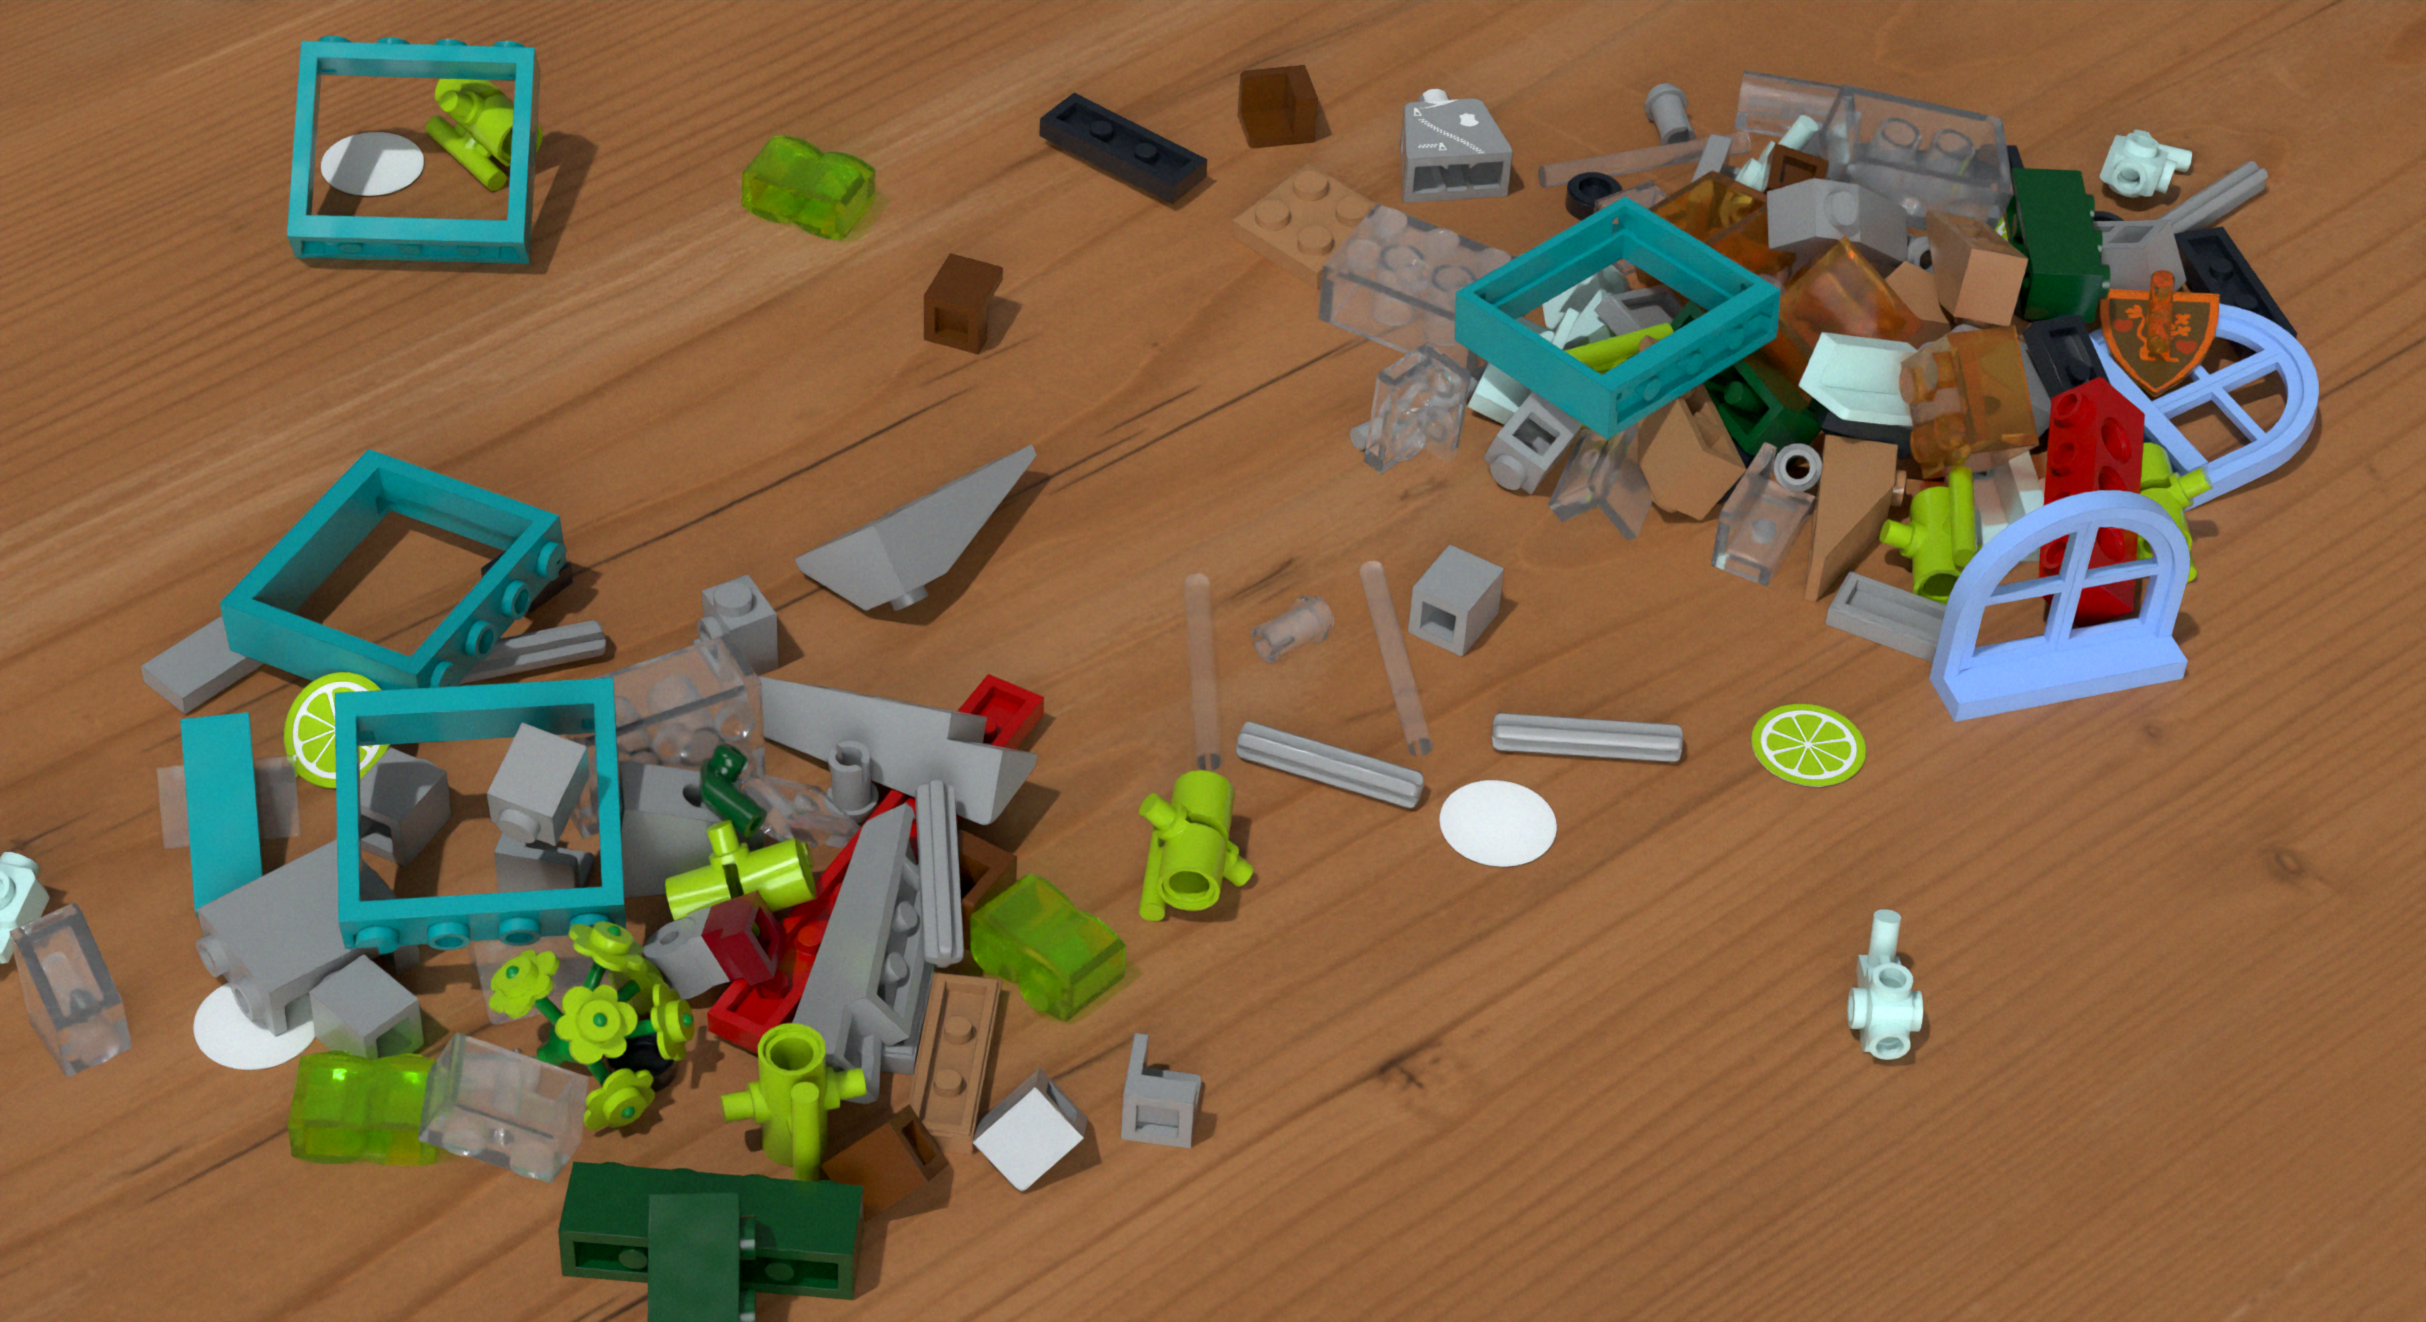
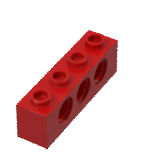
(2091, 448)

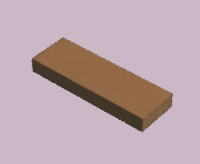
(955, 1058)

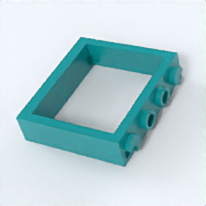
(415, 237)
(1738, 322)
(262, 604)
(474, 714)

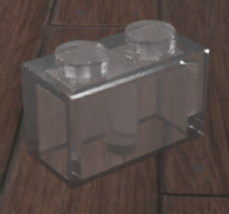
(503, 1108)

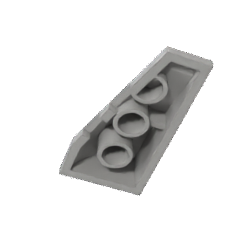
(914, 541)

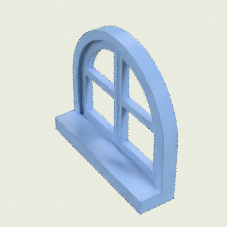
(2269, 450)
(2064, 661)

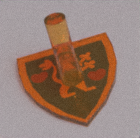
(2158, 332)

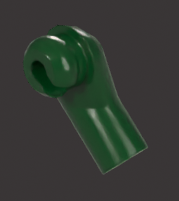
(722, 791)

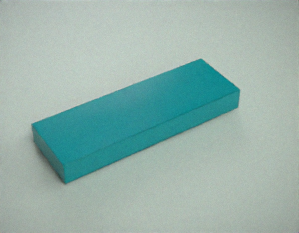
(221, 804)

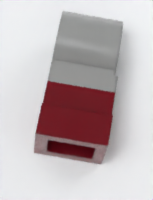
(718, 946)

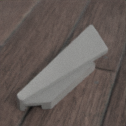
(905, 742)
(870, 953)

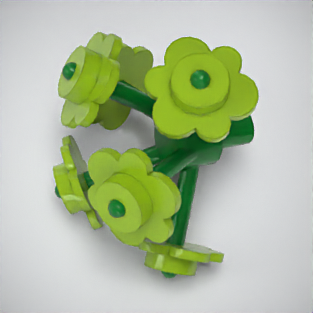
(599, 1016)

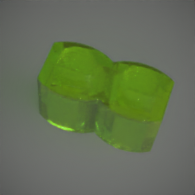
(808, 187)
(1047, 947)
(360, 1109)

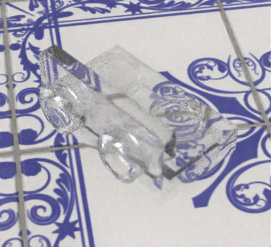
(1417, 407)

